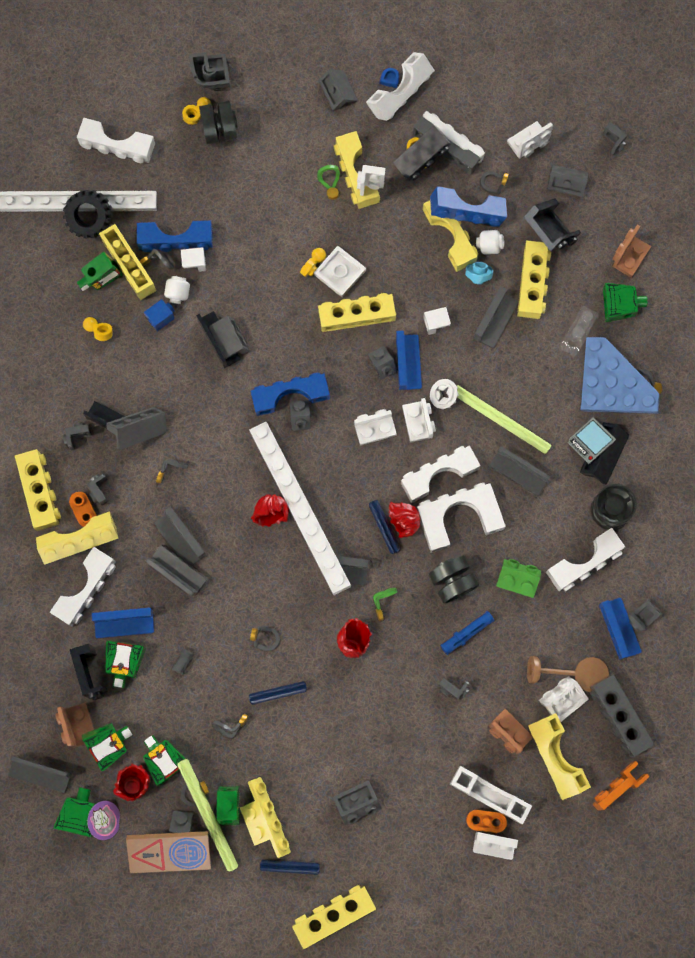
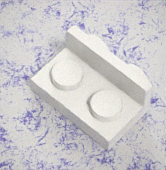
(371, 177)
(418, 420)
(374, 427)
(564, 698)
(494, 845)

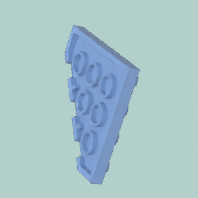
(613, 383)

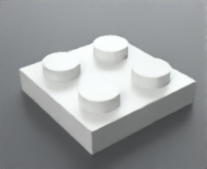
(340, 271)

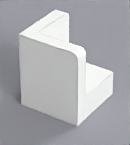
(193, 258)
(436, 319)

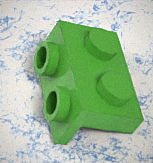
(519, 578)

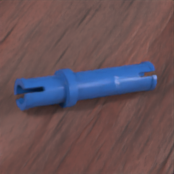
(465, 634)

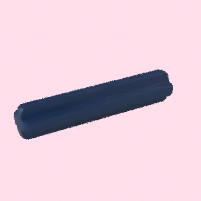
(384, 527)
(277, 693)
(290, 867)

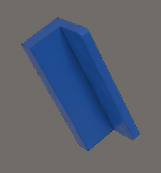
(408, 361)
(123, 622)
(620, 628)

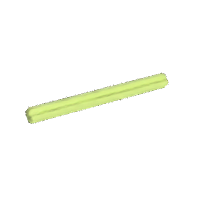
(503, 420)
(207, 815)

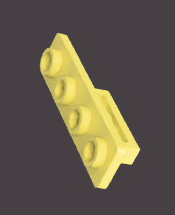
(262, 819)

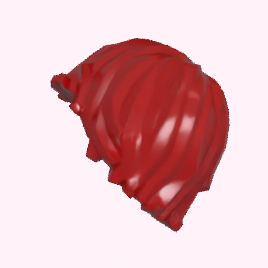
(270, 510)
(405, 518)
(355, 634)
(130, 790)

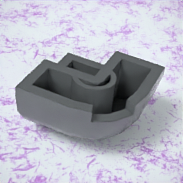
(209, 70)

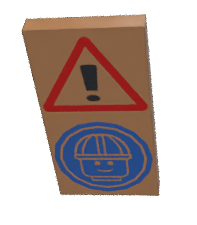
(168, 852)

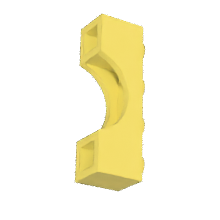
(349, 149)
(461, 252)
(58, 546)
(567, 778)

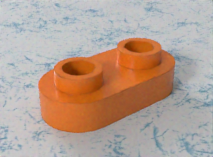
(82, 509)
(486, 819)

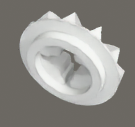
(436, 396)

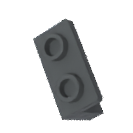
(357, 803)

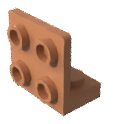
(630, 253)
(75, 723)
(510, 731)

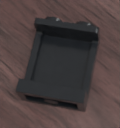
(549, 226)
(79, 657)

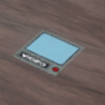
(591, 440)

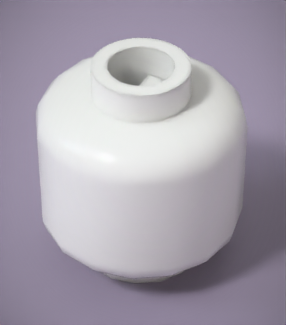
(490, 242)
(177, 289)

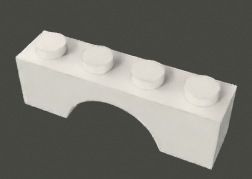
(415, 72)
(137, 146)
(461, 462)
(605, 546)
(98, 567)
(490, 795)

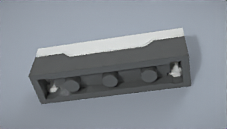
(461, 151)

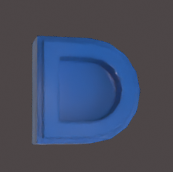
(390, 78)

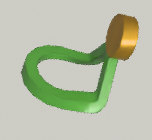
(332, 192)
(379, 595)

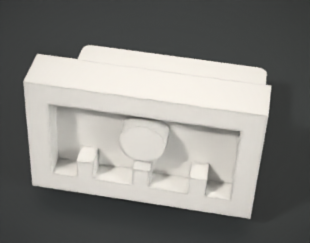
(529, 139)

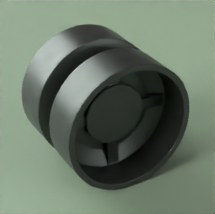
(223, 122)
(613, 506)
(451, 573)

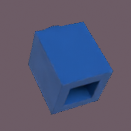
(160, 314)

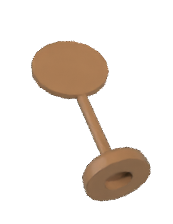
(586, 673)

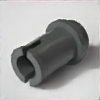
(183, 661)

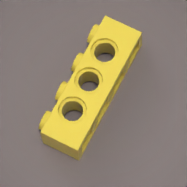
(127, 262)
(526, 307)
(350, 320)
(25, 463)
(308, 937)

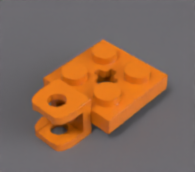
(618, 787)

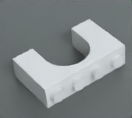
(480, 499)

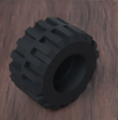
(75, 223)

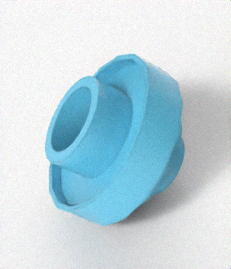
(479, 272)

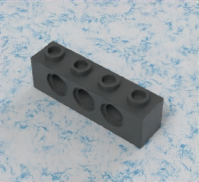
(631, 721)

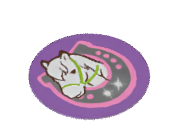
(103, 820)

